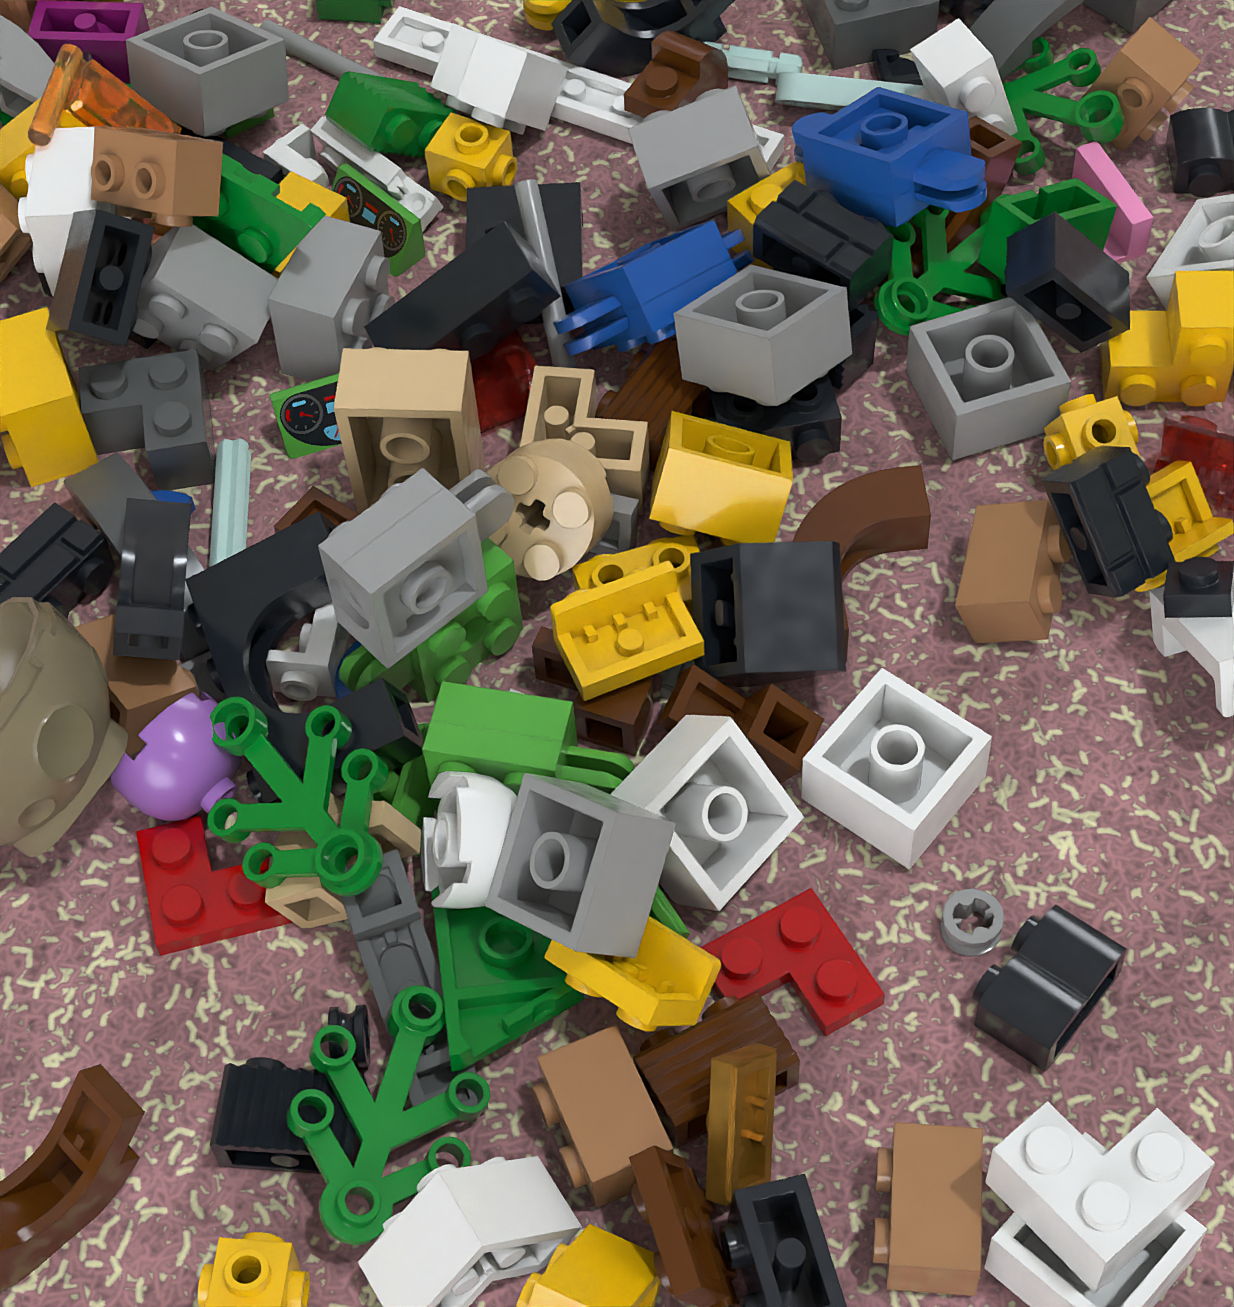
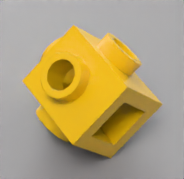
(469, 156)
(1086, 426)
(254, 1273)

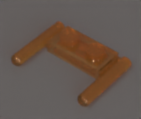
(95, 100)

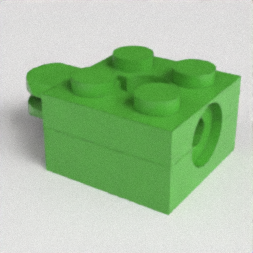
(452, 652)
(513, 735)

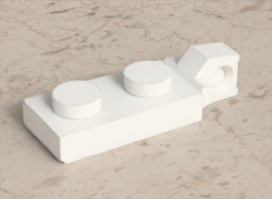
(341, 149)

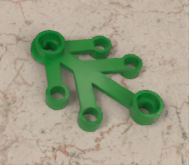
(1095, 114)
(909, 300)
(303, 801)
(381, 1123)

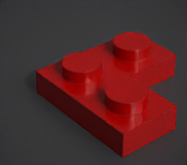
(190, 900)
(802, 947)

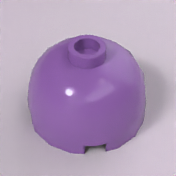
(179, 764)

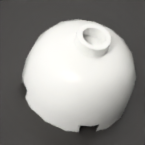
(465, 838)

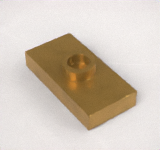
(740, 1121)

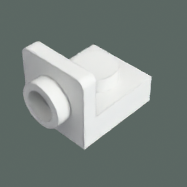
(297, 154)
(314, 667)

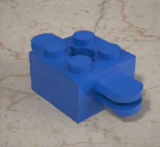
(891, 156)
(642, 290)

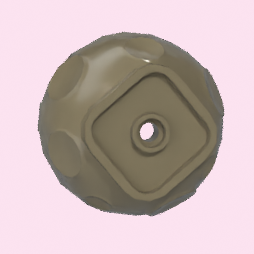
(52, 725)

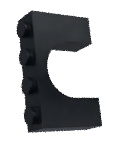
(246, 610)

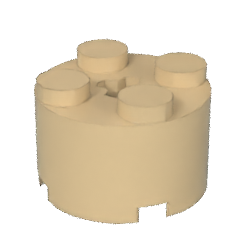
(575, 511)

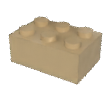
(406, 415)

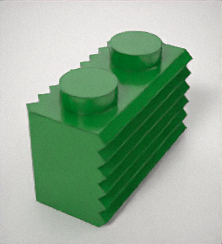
(386, 113)

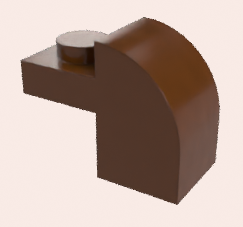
(676, 75)
(770, 719)
(609, 720)

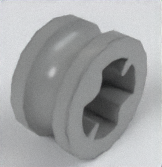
(982, 939)

